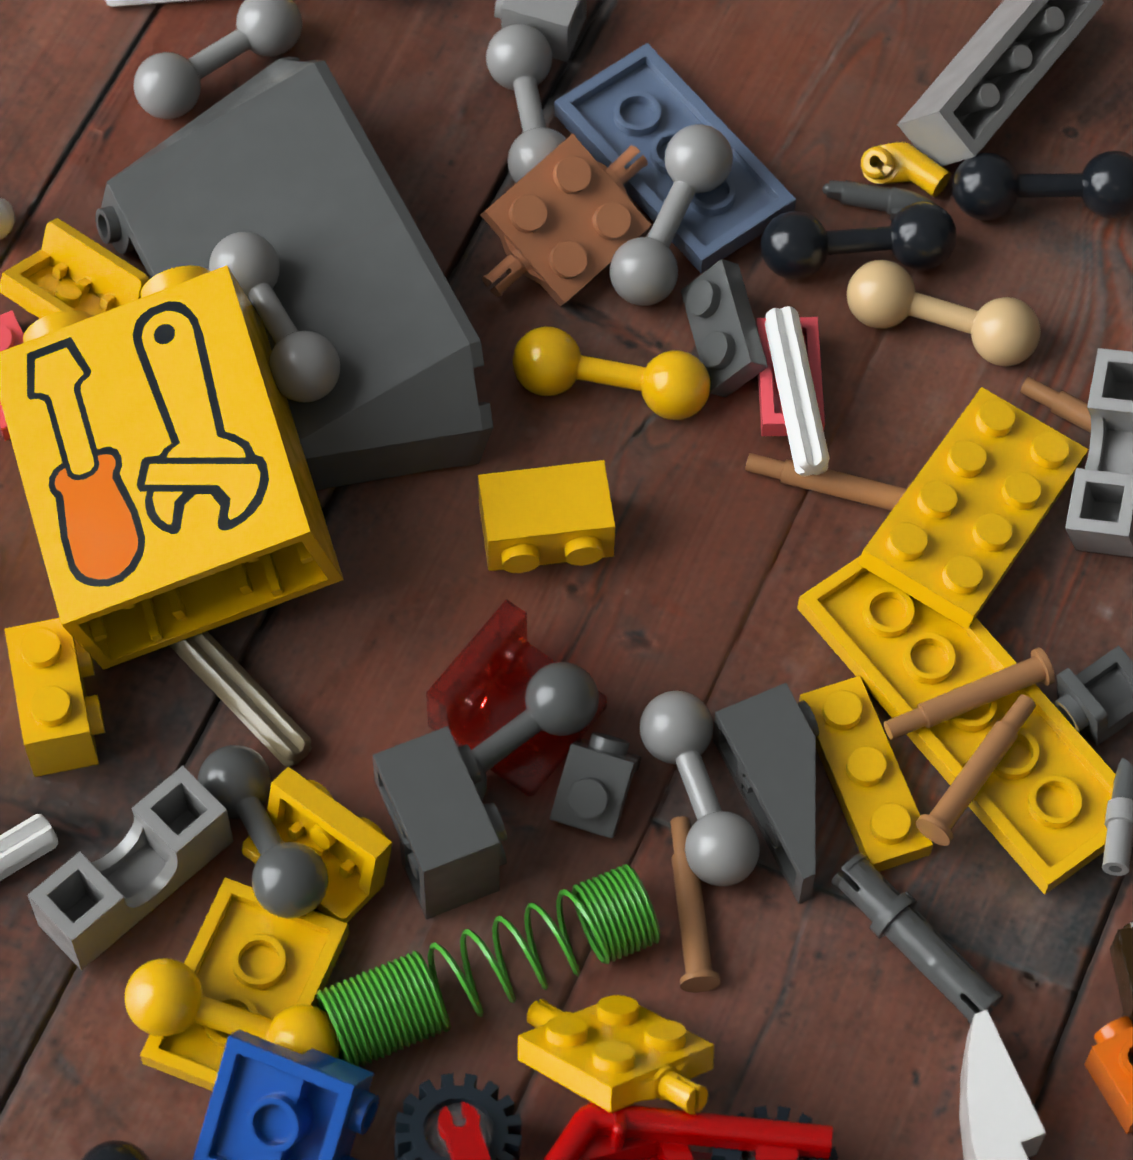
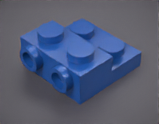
(284, 1104)

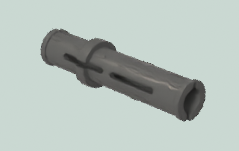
(915, 937)

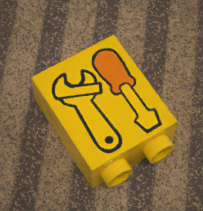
(162, 466)

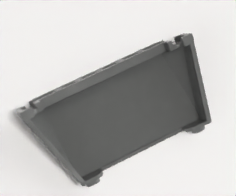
(353, 266)

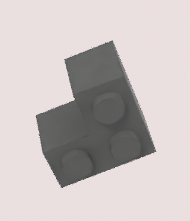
(444, 829)

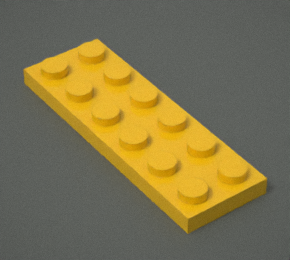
(1051, 785)

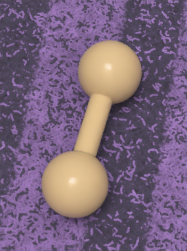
(1001, 331)

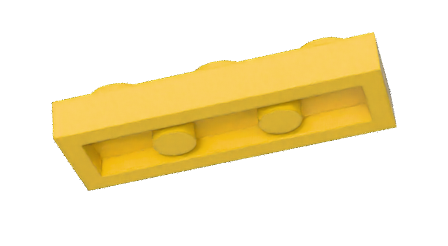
(866, 775)

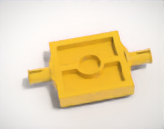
(617, 1053)

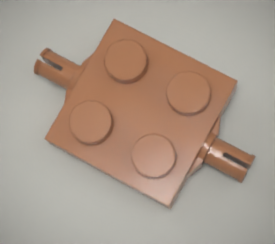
(565, 220)

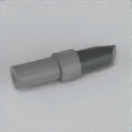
(1119, 822)

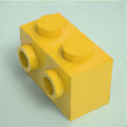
(546, 516)
(52, 698)

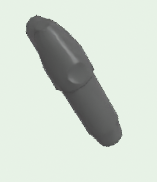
(872, 197)

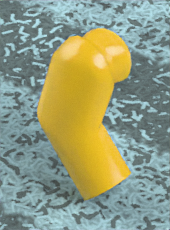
(904, 163)

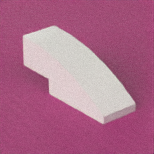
(994, 1105)

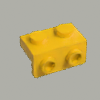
(71, 275)
(348, 844)

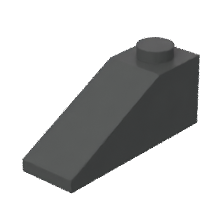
(772, 762)

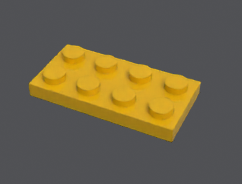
(973, 507)

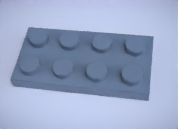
(644, 106)

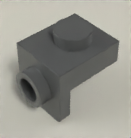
(1098, 696)
(595, 784)

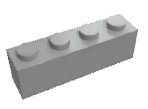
(993, 76)

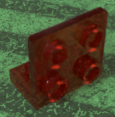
(488, 690)

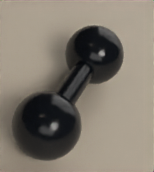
(990, 185)
(918, 236)

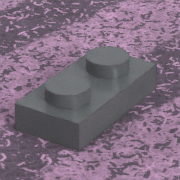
(724, 327)

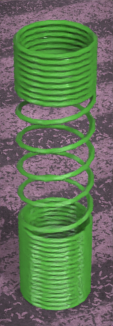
(404, 1000)

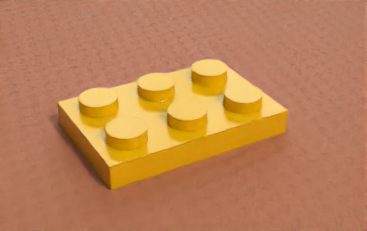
(252, 964)

